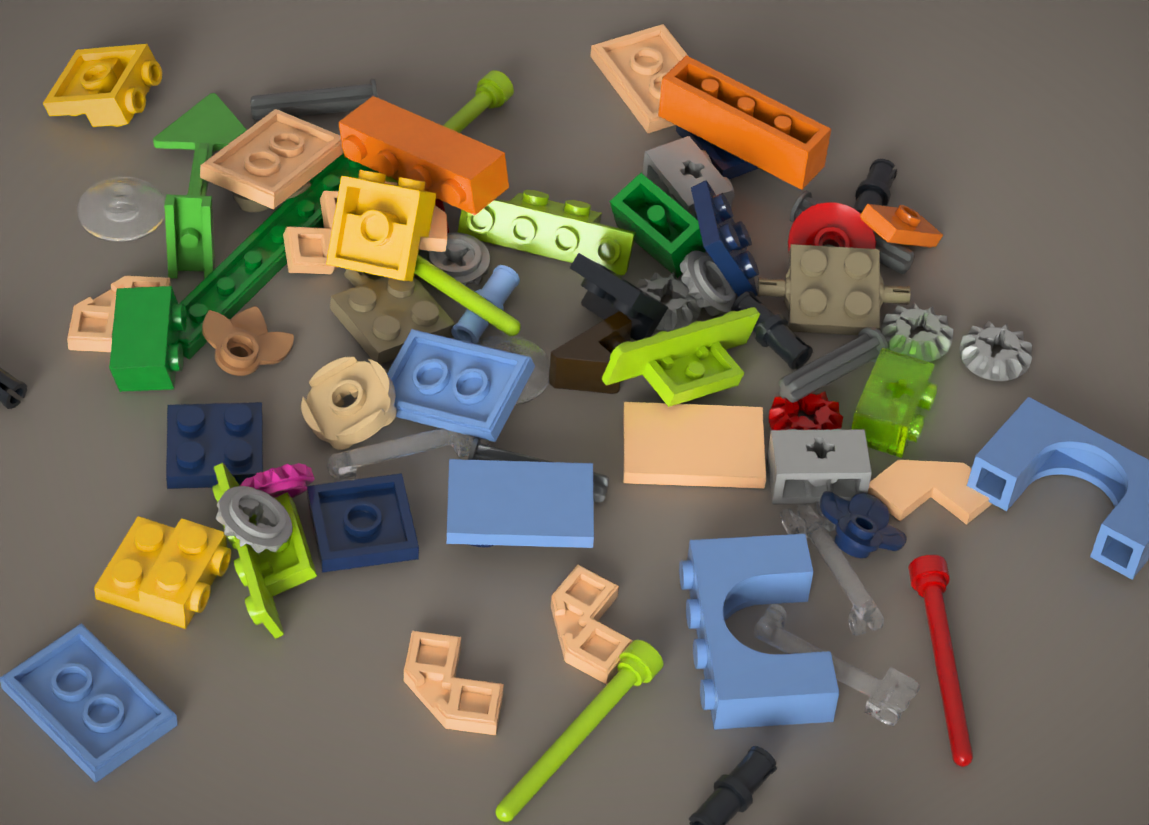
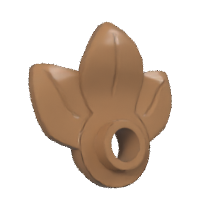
(244, 341)

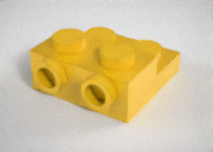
(105, 84)
(380, 225)
(165, 570)

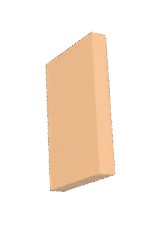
(636, 69)
(273, 158)
(693, 445)

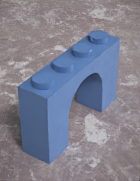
(1047, 443)
(741, 683)

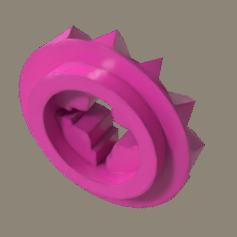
(282, 479)

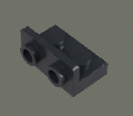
(612, 293)

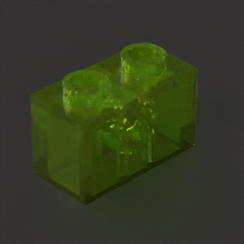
(894, 400)

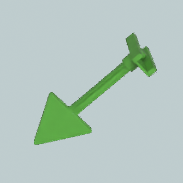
(190, 217)

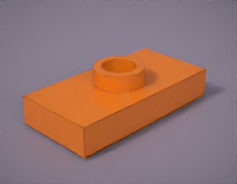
(901, 225)

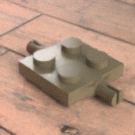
(833, 289)
(385, 311)

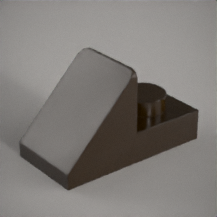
(584, 359)

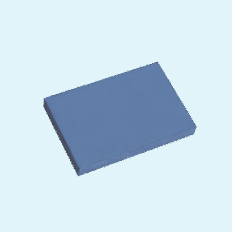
(457, 384)
(520, 503)
(88, 702)

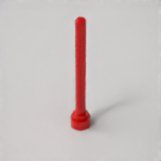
(929, 578)

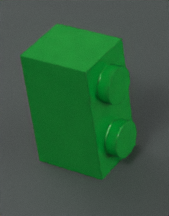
(659, 222)
(146, 338)

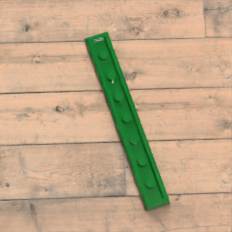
(258, 256)

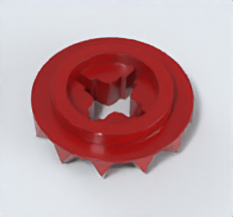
(784, 413)

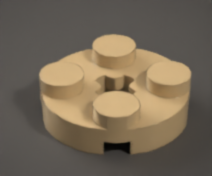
(360, 420)

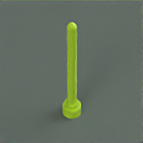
(491, 92)
(467, 297)
(637, 665)

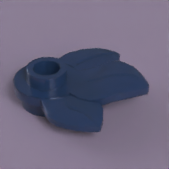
(861, 524)

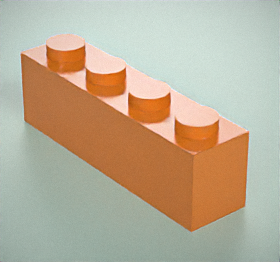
(744, 122)
(416, 148)

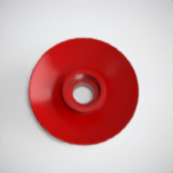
(832, 225)

